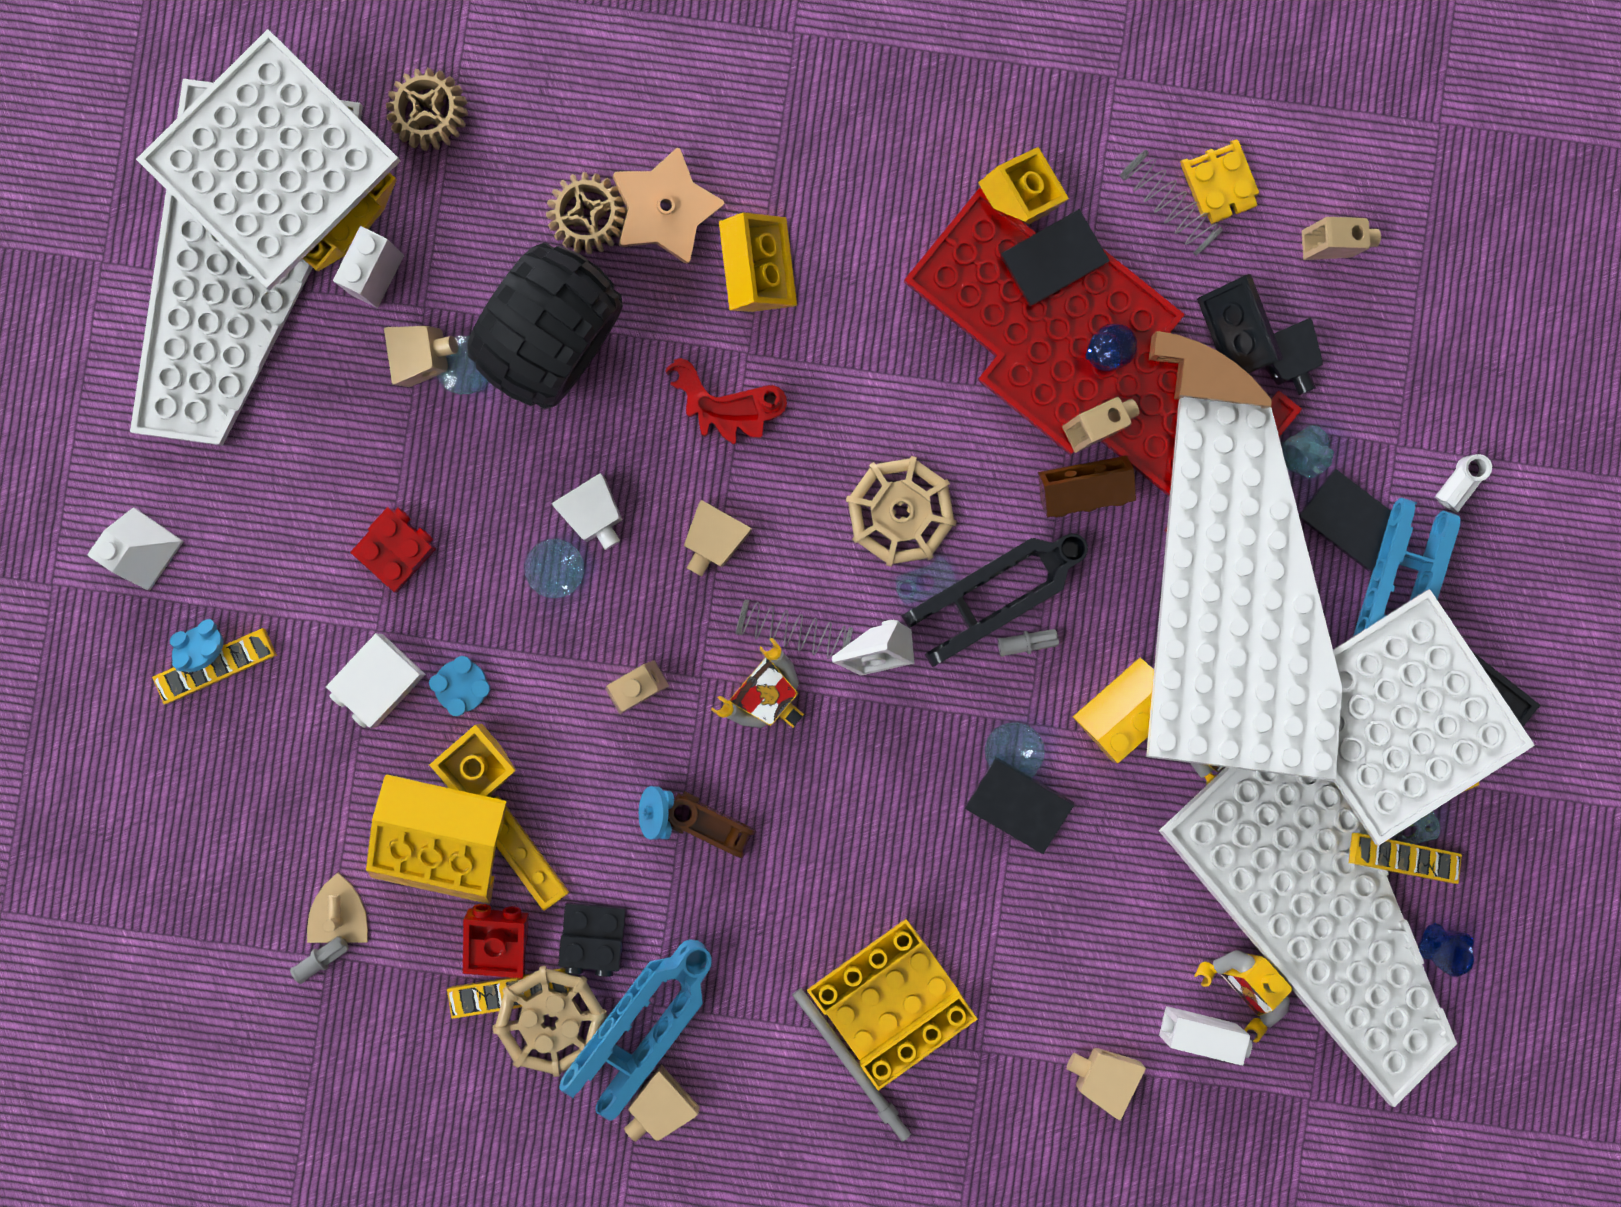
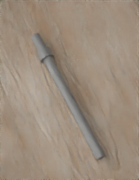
(886, 1110)

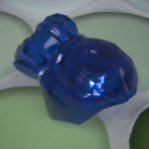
(1112, 347)
(1447, 949)

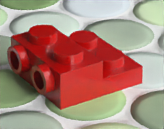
(393, 548)
(495, 941)

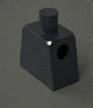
(1299, 354)

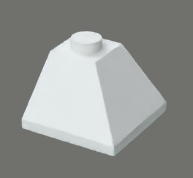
(136, 548)
(878, 649)

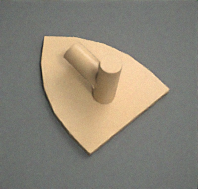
(336, 913)

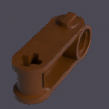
(711, 825)

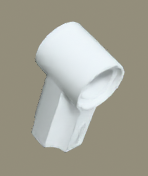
(1462, 483)

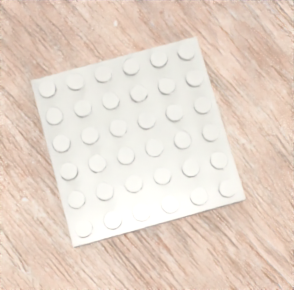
(268, 160)
(1416, 718)

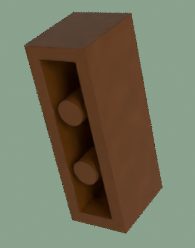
(1087, 486)

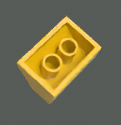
(757, 262)
(1121, 712)

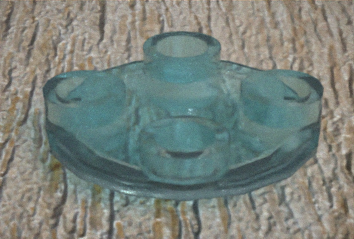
(462, 373)
(554, 568)
(1017, 746)

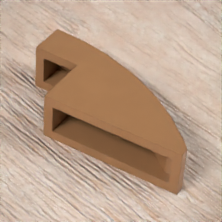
(1206, 372)

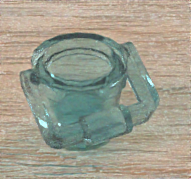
(1305, 449)

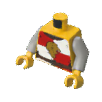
(765, 693)
(1255, 983)

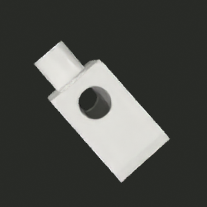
(591, 511)

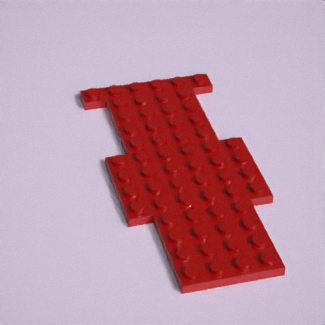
(1044, 347)

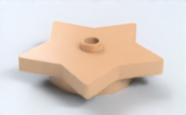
(645, 218)

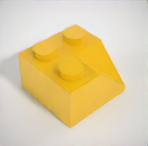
(1024, 187)
(474, 763)

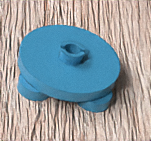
(196, 647)
(460, 686)
(654, 813)

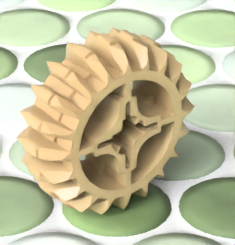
(434, 100)
(576, 215)

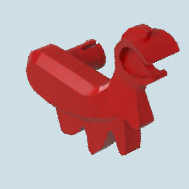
(738, 410)

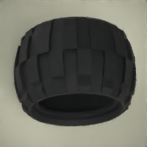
(544, 325)

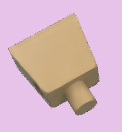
(1338, 238)
(417, 353)
(1100, 423)
(713, 537)
(636, 686)
(1107, 1079)
(660, 1107)

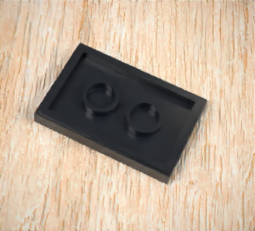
(1054, 258)
(1240, 324)
(1348, 518)
(1019, 805)

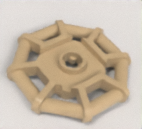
(884, 515)
(534, 1008)

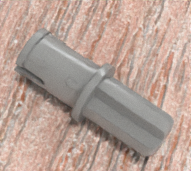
(1028, 642)
(319, 959)

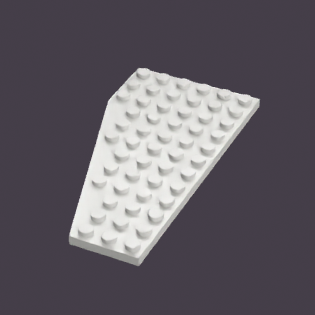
(205, 325)
(1241, 624)
(1331, 928)

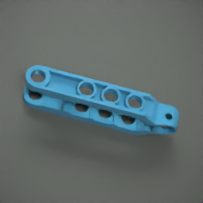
(1393, 552)
(686, 967)

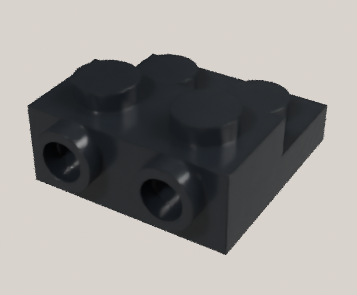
(592, 938)

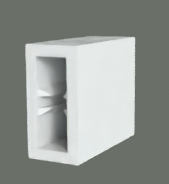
(368, 267)
(374, 681)
(1205, 1036)

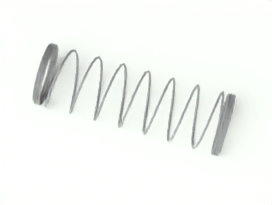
(1133, 165)
(742, 618)

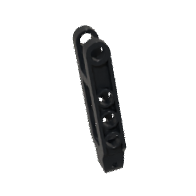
(1057, 560)

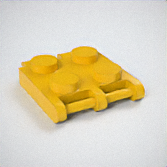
(1221, 182)

